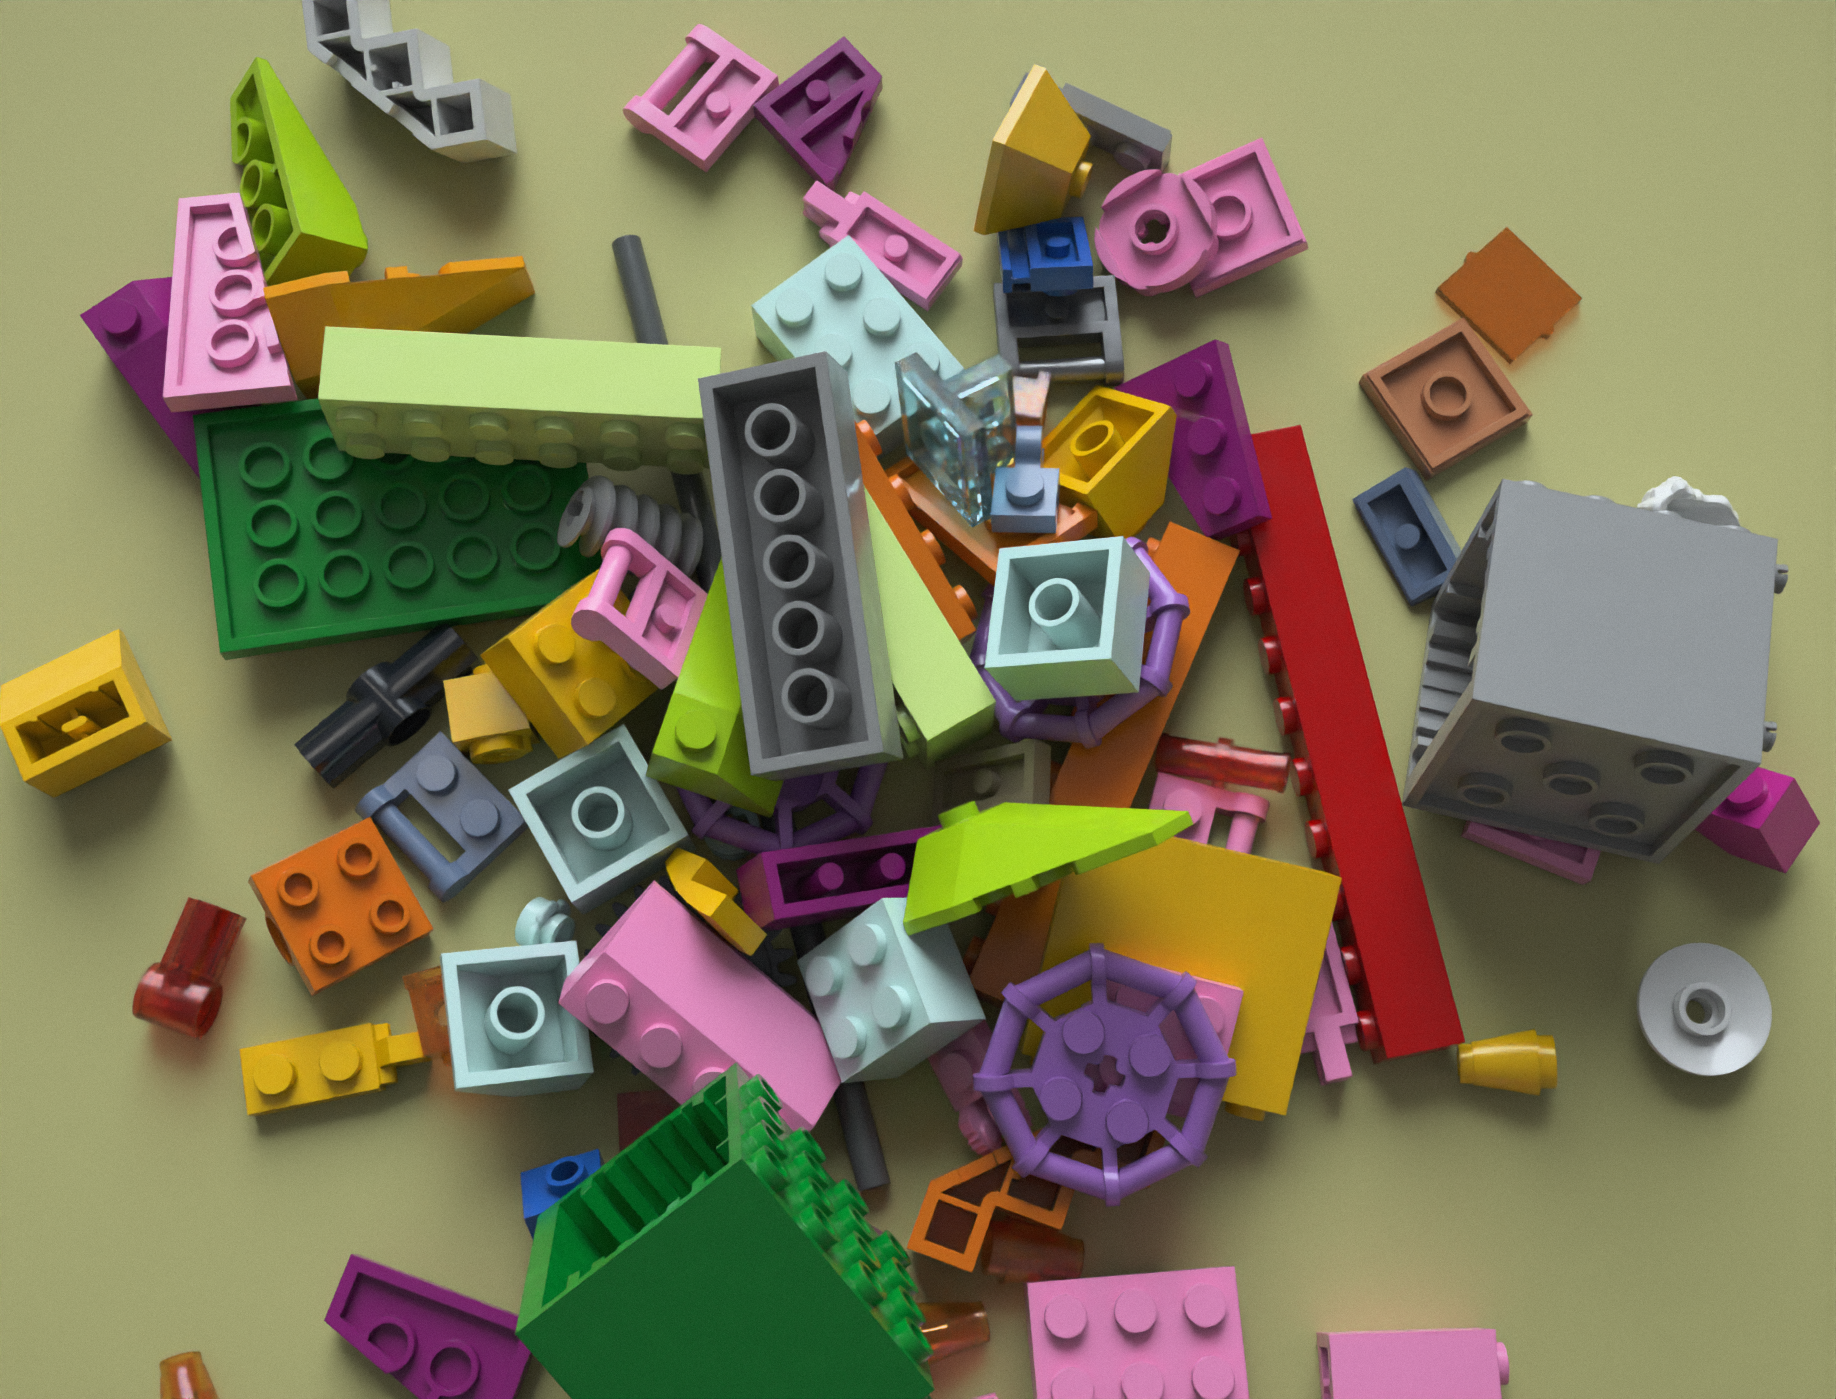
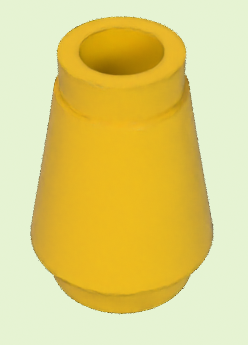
(1510, 1062)

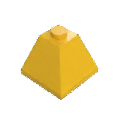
(1034, 159)
(1113, 458)

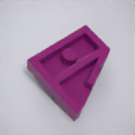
(823, 110)

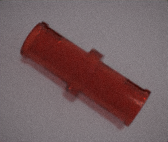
(1223, 762)

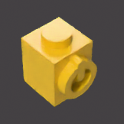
(487, 719)

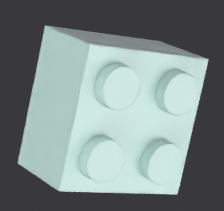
(1068, 619)
(601, 819)
(888, 994)

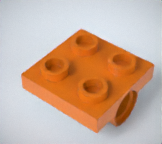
(339, 906)

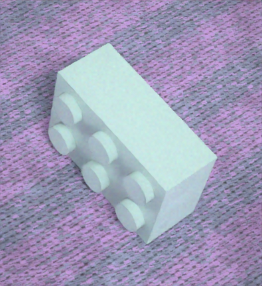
(862, 321)

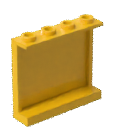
(1219, 920)

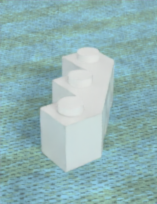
(410, 79)

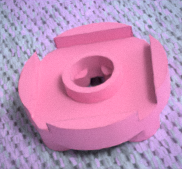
(1187, 244)

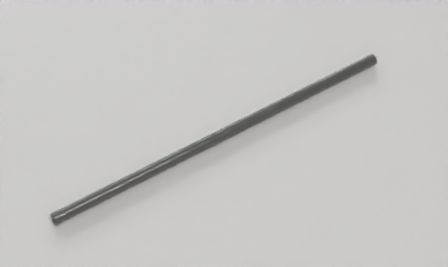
(693, 498)

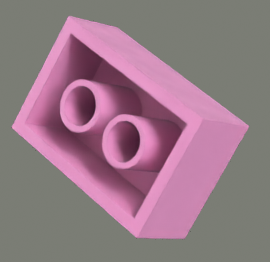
(1137, 1336)

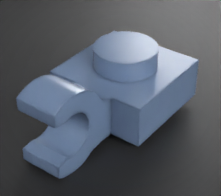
(1029, 494)

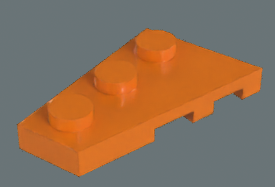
(978, 544)

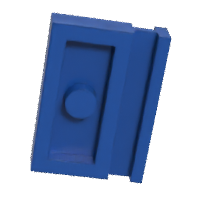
(1048, 256)

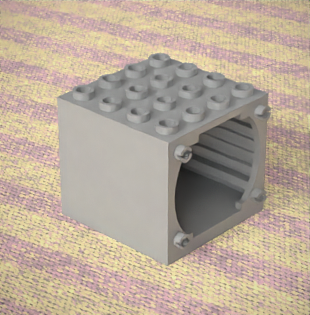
(1594, 672)

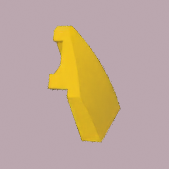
(713, 899)

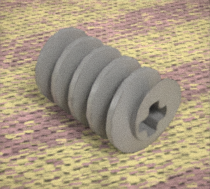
(602, 507)

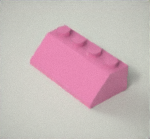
(694, 1006)

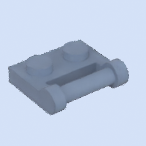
(459, 801)

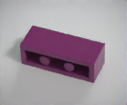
(827, 879)

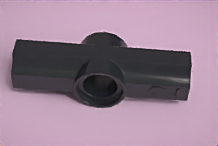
(387, 705)

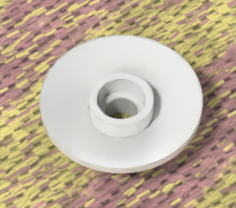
(1733, 1003)

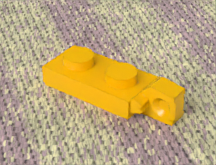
(325, 1067)

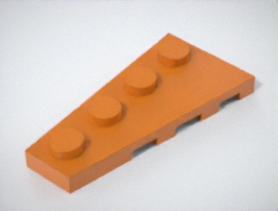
(921, 548)

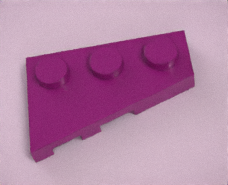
(1212, 442)
(428, 1334)

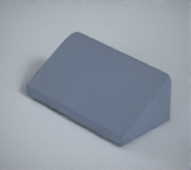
(1409, 533)

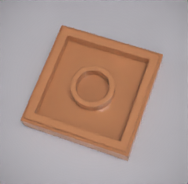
(1445, 398)

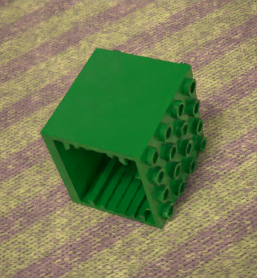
(722, 1269)

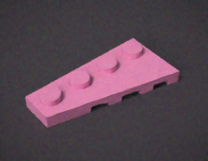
(219, 323)

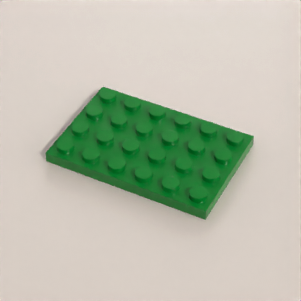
(363, 549)

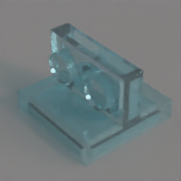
(959, 428)

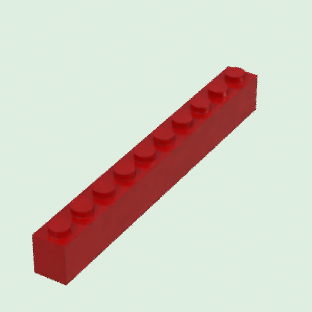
(1343, 763)

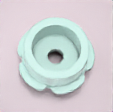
(544, 922)

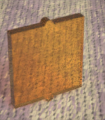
(1508, 295)

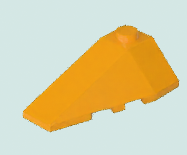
(450, 302)

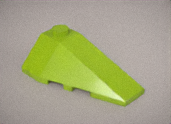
(290, 189)
(703, 728)
(1018, 850)

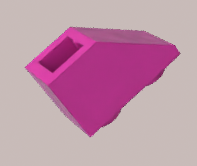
(1763, 820)

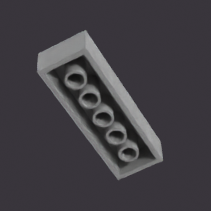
(799, 568)

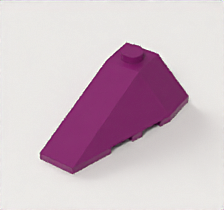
(134, 335)

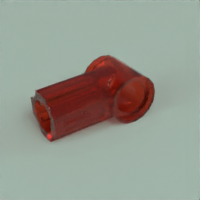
(185, 987)

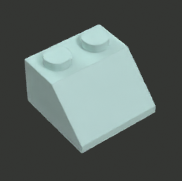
(508, 1024)

